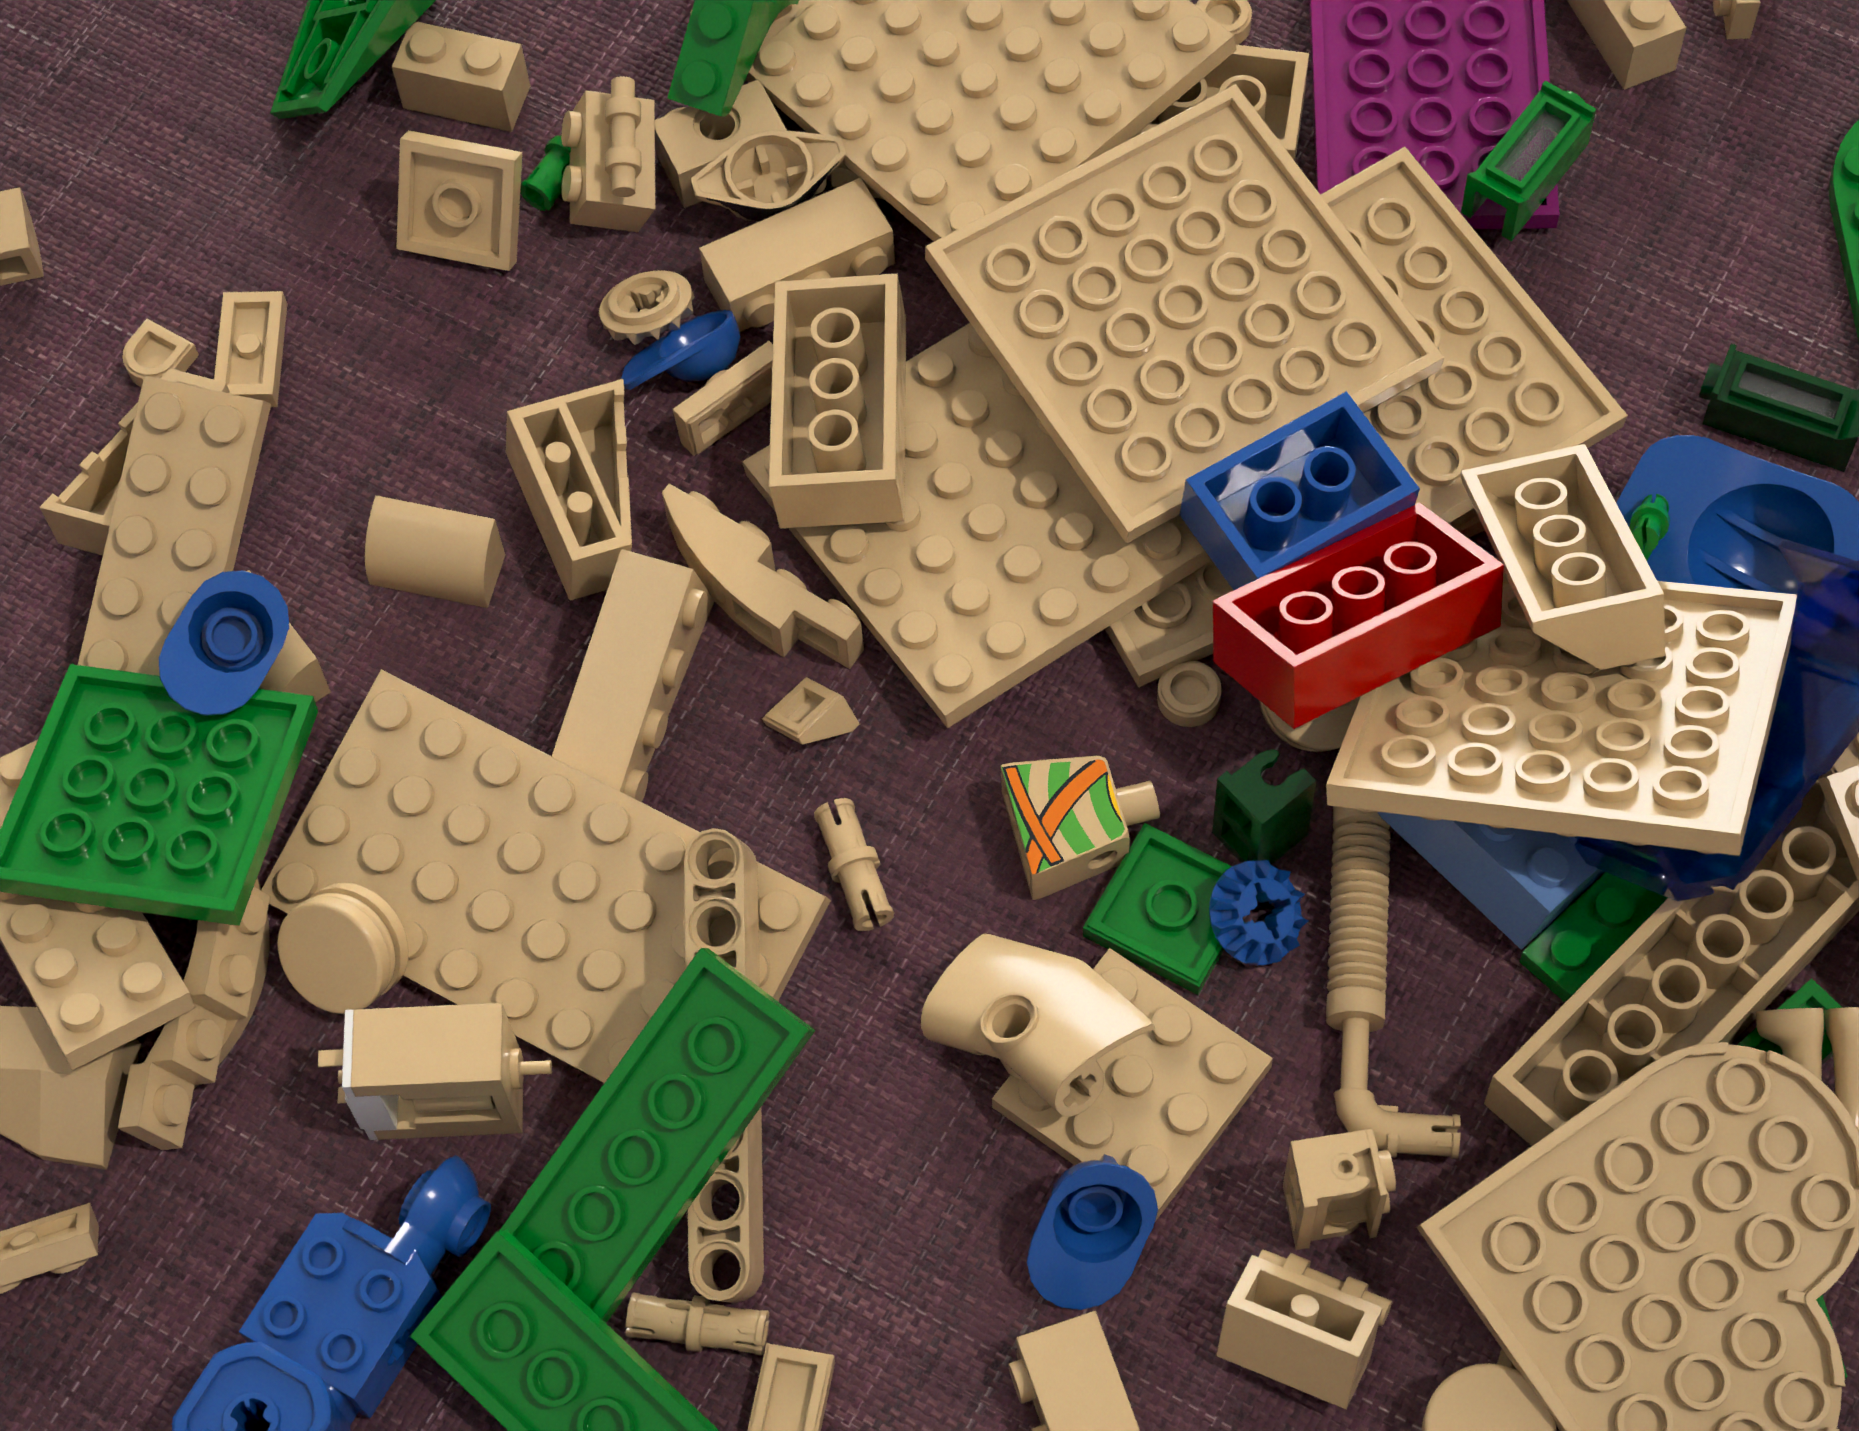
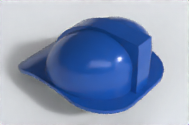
(1734, 513)

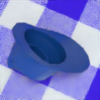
(224, 643)
(1091, 1233)

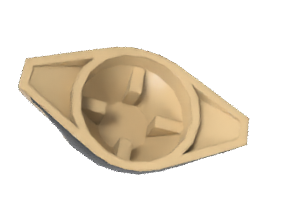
(769, 172)

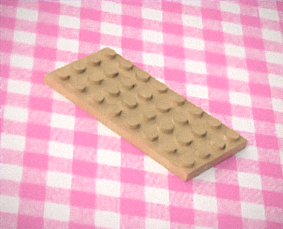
(519, 876)

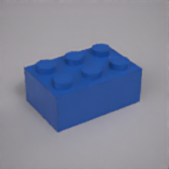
(1295, 492)

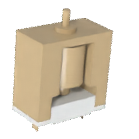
(432, 1071)

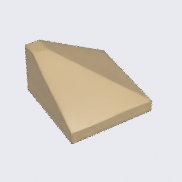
(811, 714)

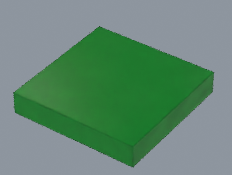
(1160, 909)

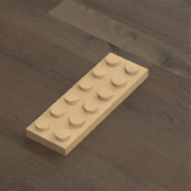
(172, 517)
(86, 966)

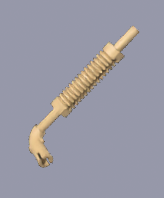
(1359, 986)

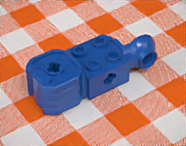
(339, 1316)

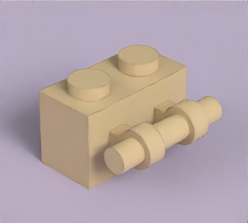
(610, 158)
(1302, 1326)

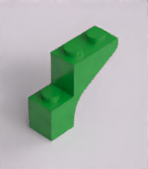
(720, 51)

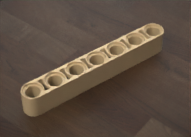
(742, 1232)

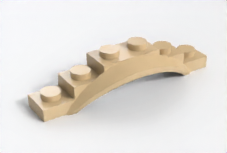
(225, 985)

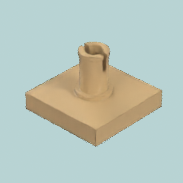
(458, 200)

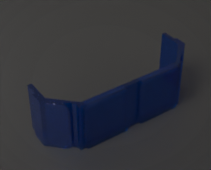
(1807, 735)

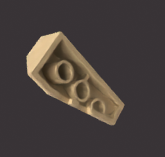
(56, 1109)

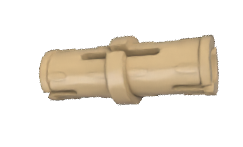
(853, 864)
(697, 1323)

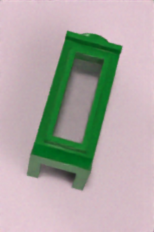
(1531, 157)

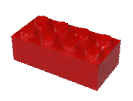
(1357, 614)

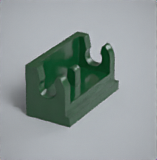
(1260, 818)

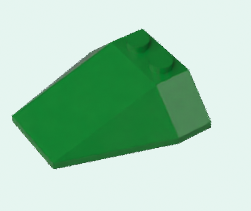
(337, 47)

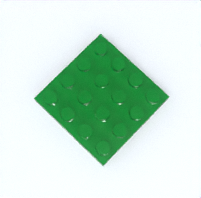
(149, 800)

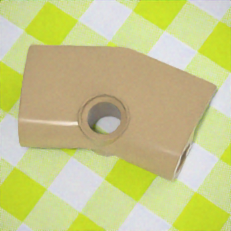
(1036, 1014)

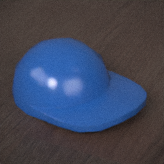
(689, 354)

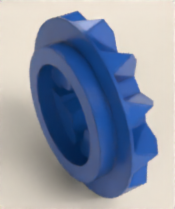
(1237, 894)

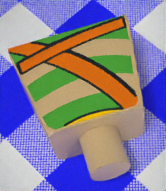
(1071, 818)

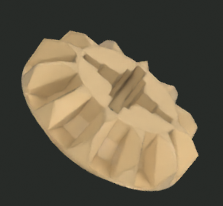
(661, 297)

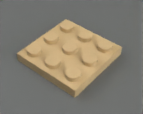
(1161, 1091)

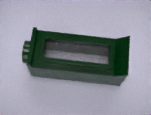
(1782, 408)

